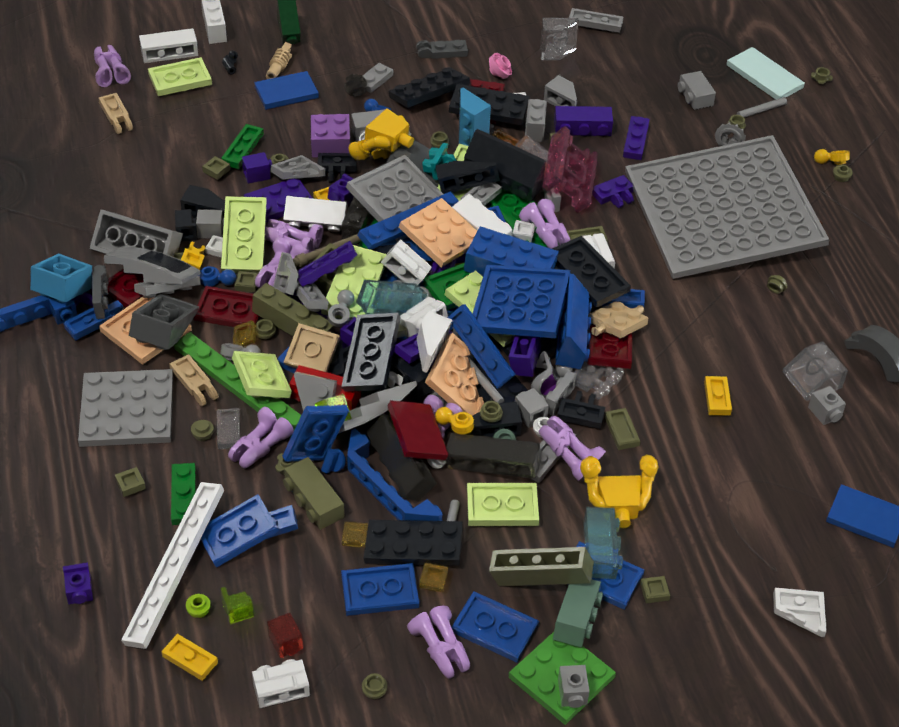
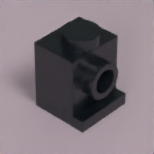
(186, 224)

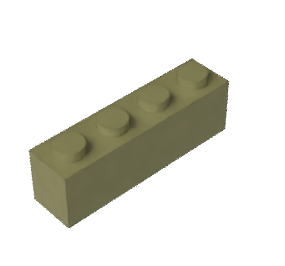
(285, 311)
(541, 566)

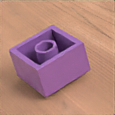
(330, 133)

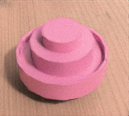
(500, 65)

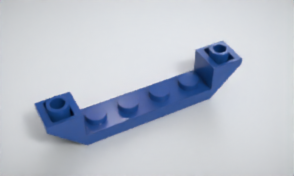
(34, 309)
(375, 484)

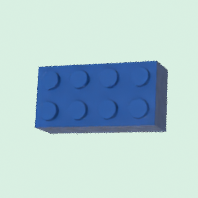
(505, 250)

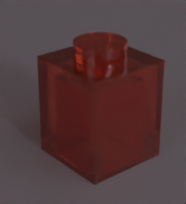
(285, 635)

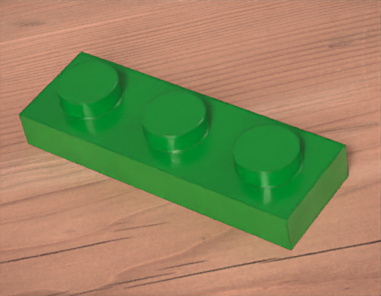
(243, 145)
(182, 490)

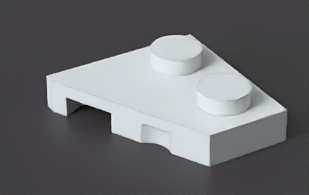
(801, 608)

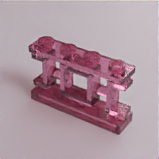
(558, 176)

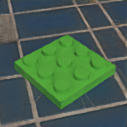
(540, 670)

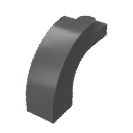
(882, 345)

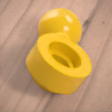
(838, 157)
(460, 422)

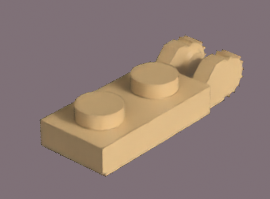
(115, 112)
(193, 379)

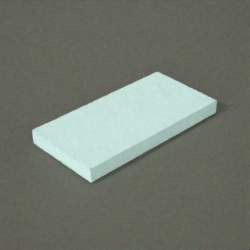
(765, 73)

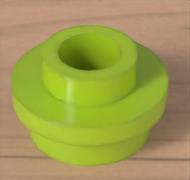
(200, 610)

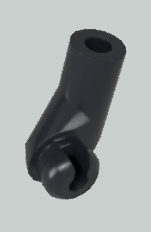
(229, 61)

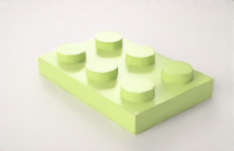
(179, 76)
(261, 374)
(502, 504)

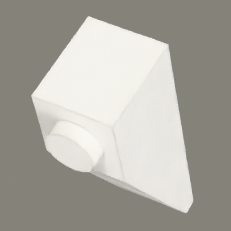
(431, 336)

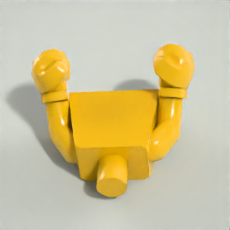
(384, 132)
(623, 493)

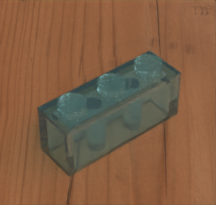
(389, 296)
(602, 541)

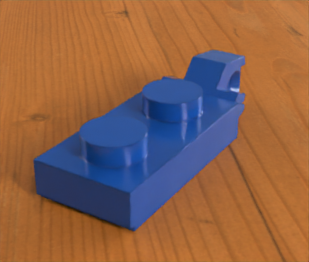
(87, 322)

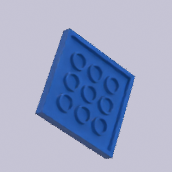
(521, 300)

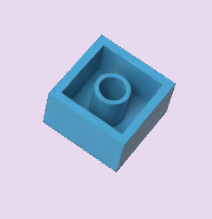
(61, 277)

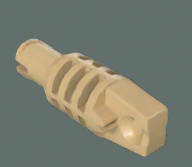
(279, 61)

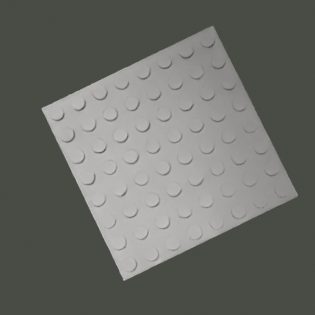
(725, 206)

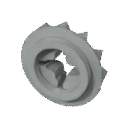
(724, 130)

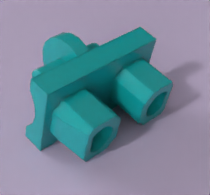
(436, 157)

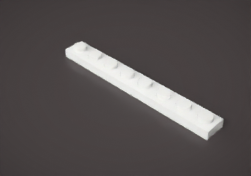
(172, 566)

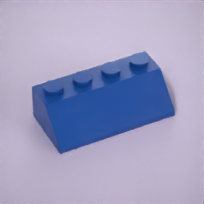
(573, 326)

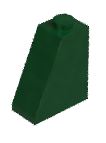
(288, 21)

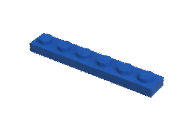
(388, 229)

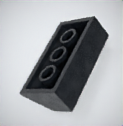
(517, 169)

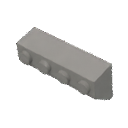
(117, 230)

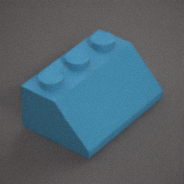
(473, 115)

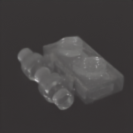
(590, 377)

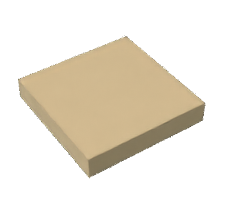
(312, 348)

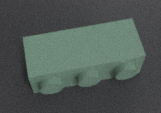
(577, 613)

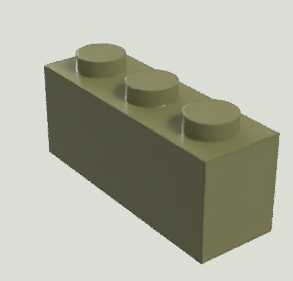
(313, 493)

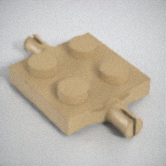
(618, 319)

